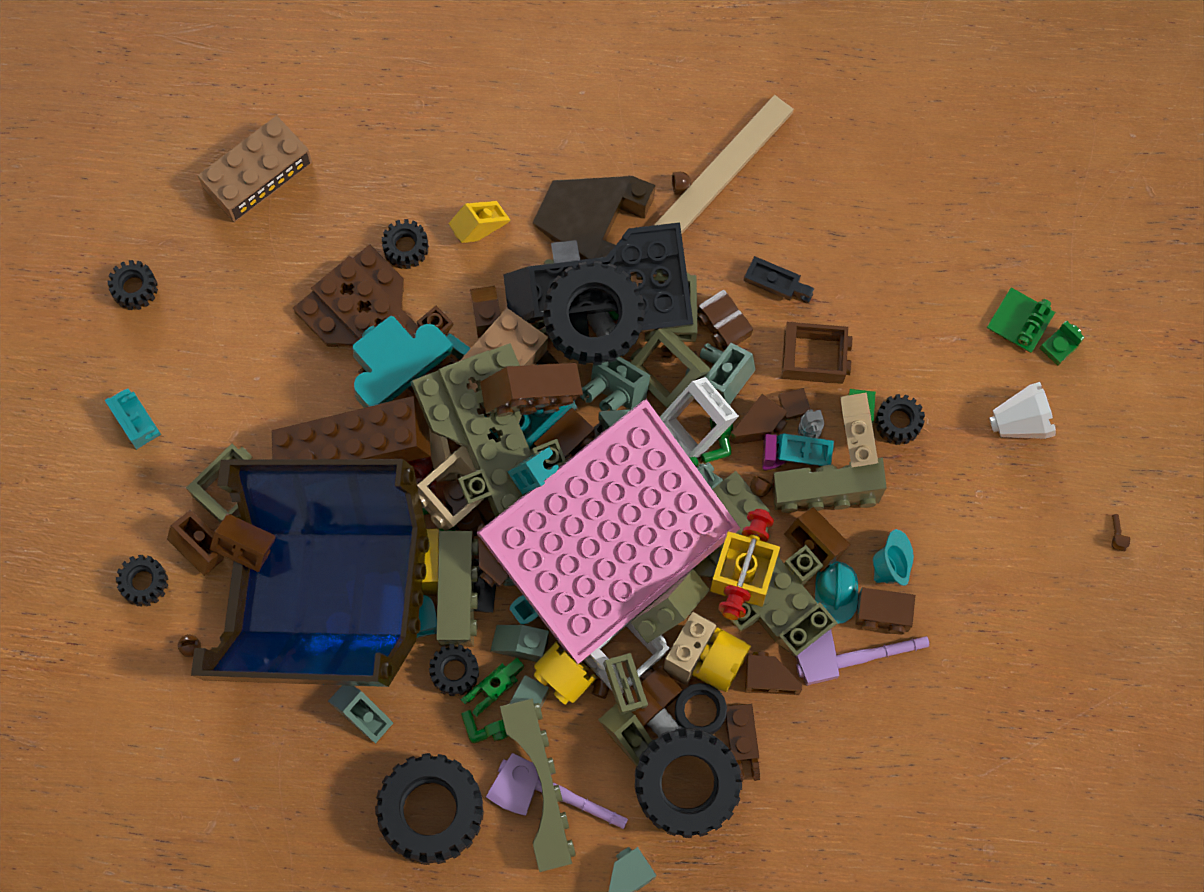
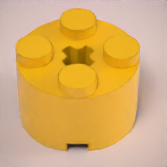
(721, 660)
(563, 674)

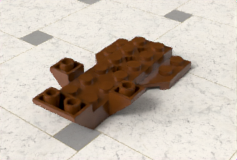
(375, 285)

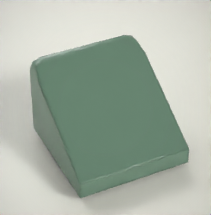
(608, 418)

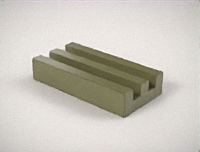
(632, 706)

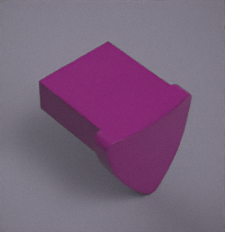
(769, 453)

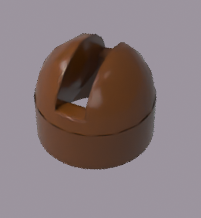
(680, 181)
(760, 486)
(188, 650)

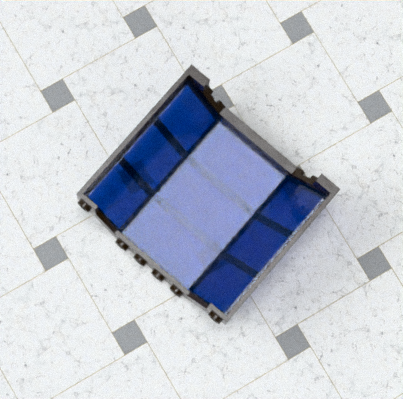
(339, 579)

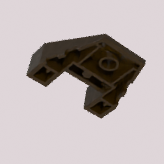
(588, 209)

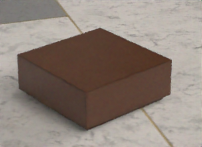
(795, 403)

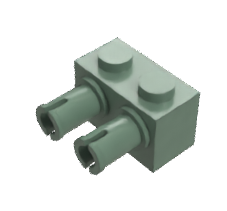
(730, 369)
(619, 381)

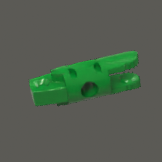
(504, 676)

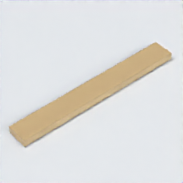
(727, 164)

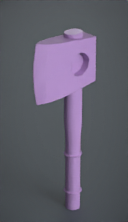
(821, 663)
(517, 785)

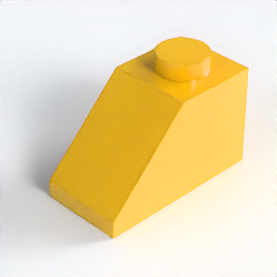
(478, 220)

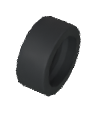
(701, 689)

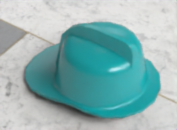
(894, 560)
(837, 591)

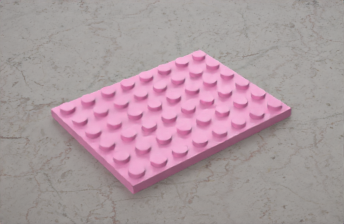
(609, 531)

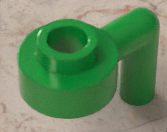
(725, 448)
(494, 730)

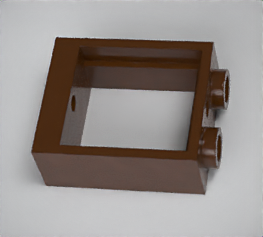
(817, 332)

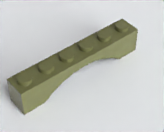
(550, 841)

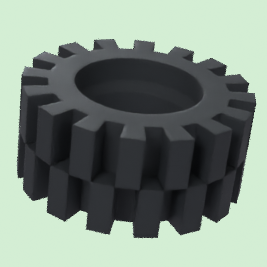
(405, 230)
(130, 271)
(900, 434)
(138, 565)
(449, 654)

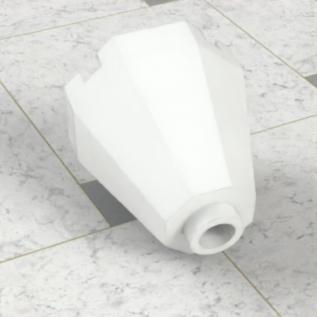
(1024, 415)

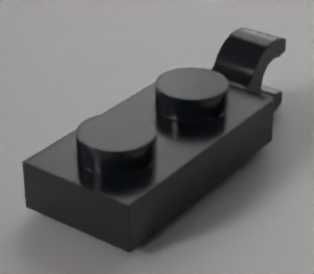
(777, 280)

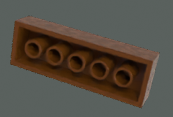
(374, 432)

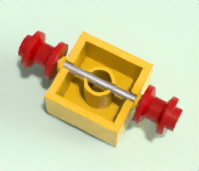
(745, 566)

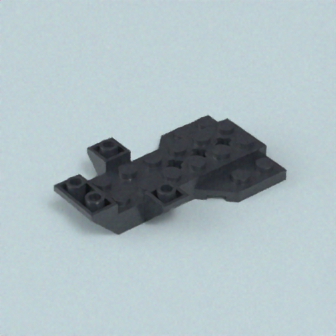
(639, 253)

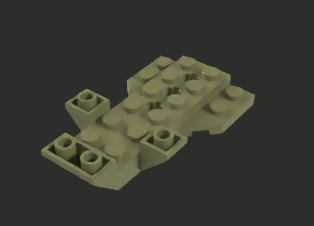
(453, 414)
(788, 610)

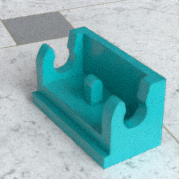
(133, 418)
(804, 449)
(531, 472)

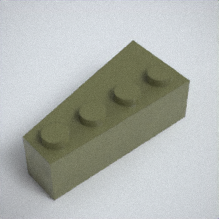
(829, 487)
(456, 588)

